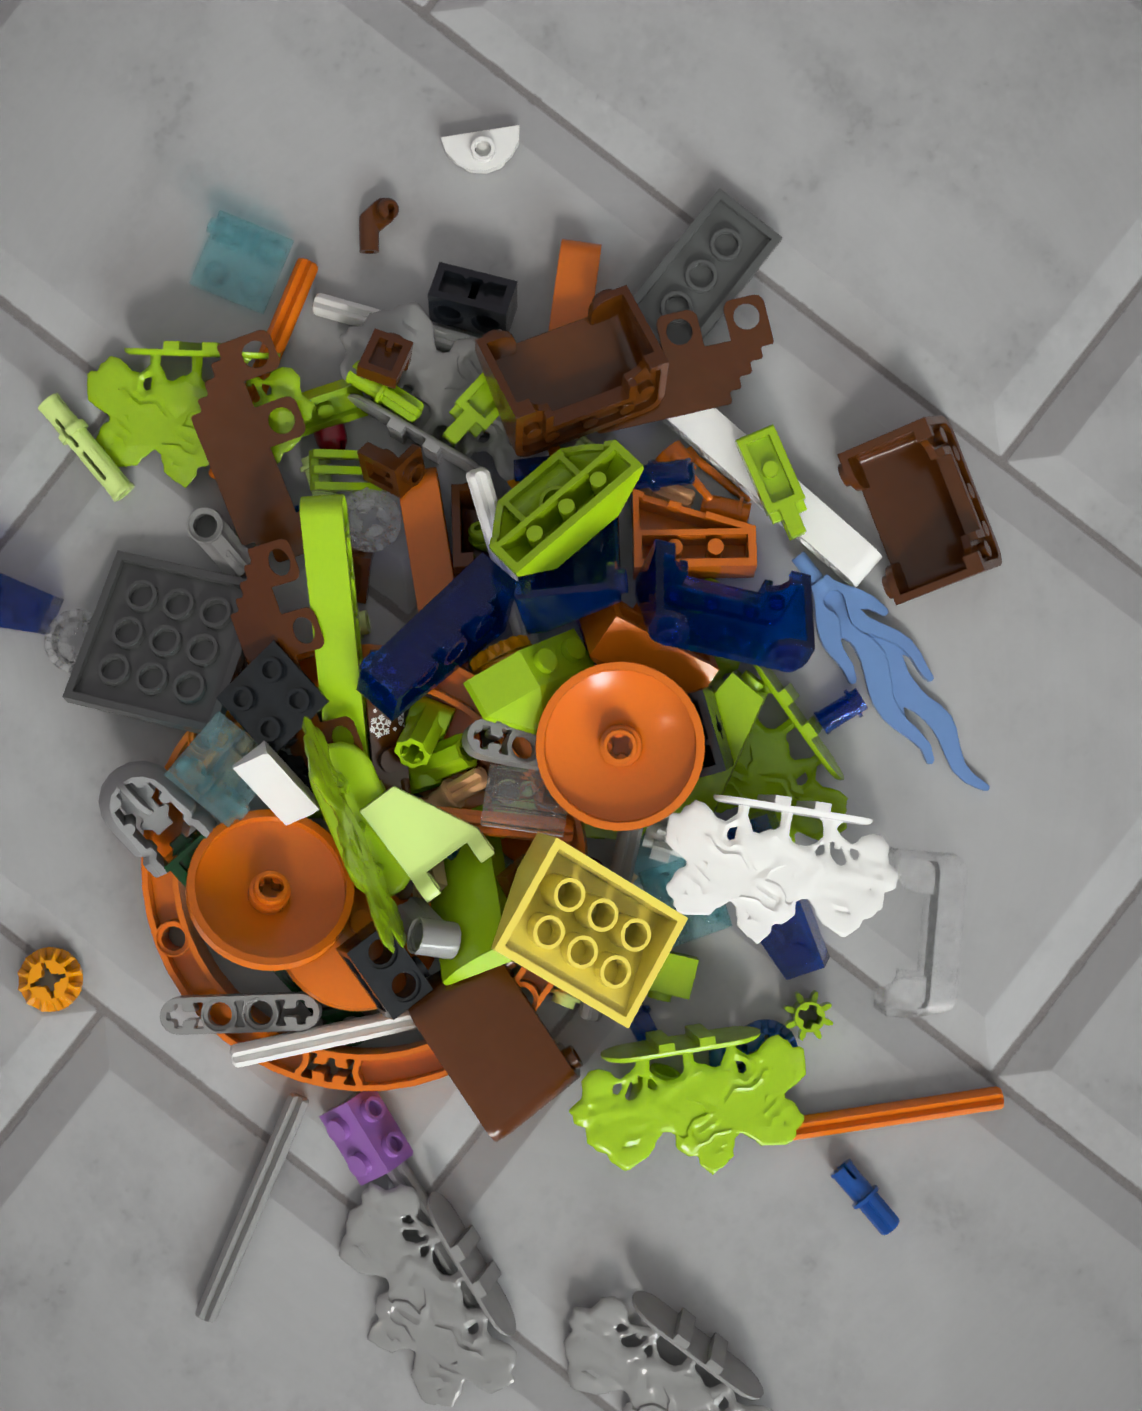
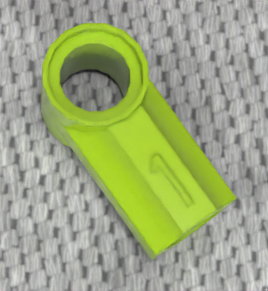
(424, 727)
(446, 760)

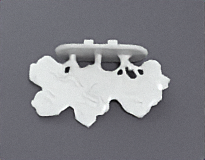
(770, 872)

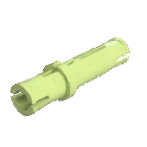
(75, 434)

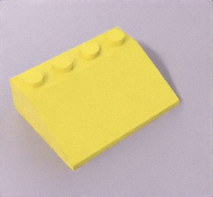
(585, 929)

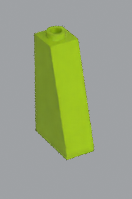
(739, 706)

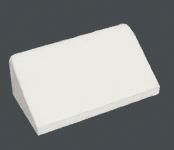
(276, 784)

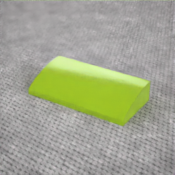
(477, 905)

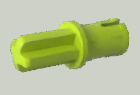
(396, 399)

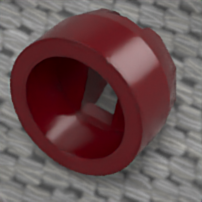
(332, 437)

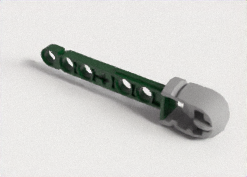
(130, 790)

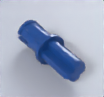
(865, 1197)

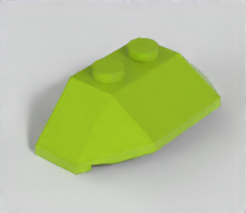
(562, 505)
(524, 682)

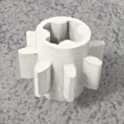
(656, 840)

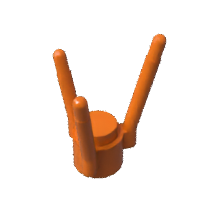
(678, 451)

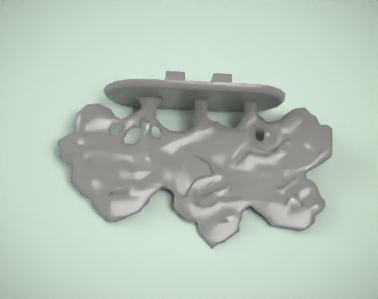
(435, 379)
(424, 1305)
(604, 1364)

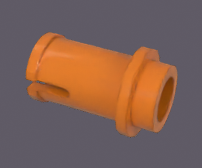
(728, 507)

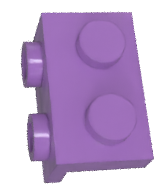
(367, 1136)

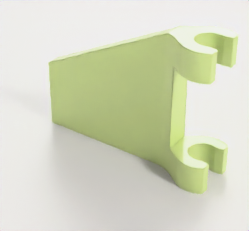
(421, 835)

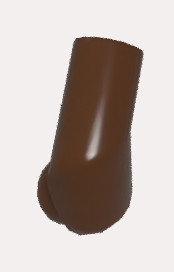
(374, 220)

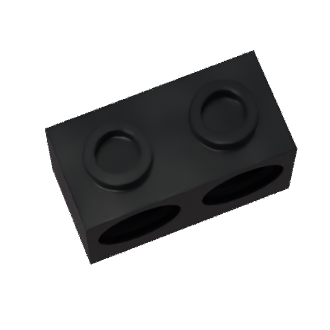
(471, 299)
(378, 975)

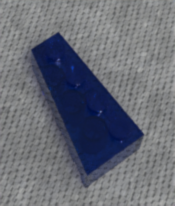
(439, 638)

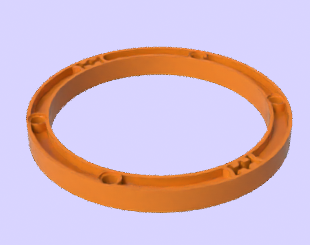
(198, 974)

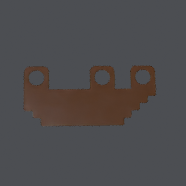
(701, 374)
(239, 451)
(261, 622)

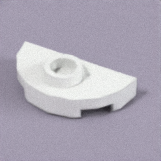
(482, 150)

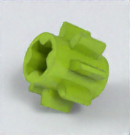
(812, 1025)

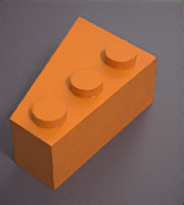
(708, 541)
(622, 636)

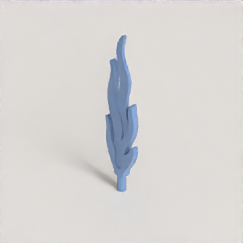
(886, 676)

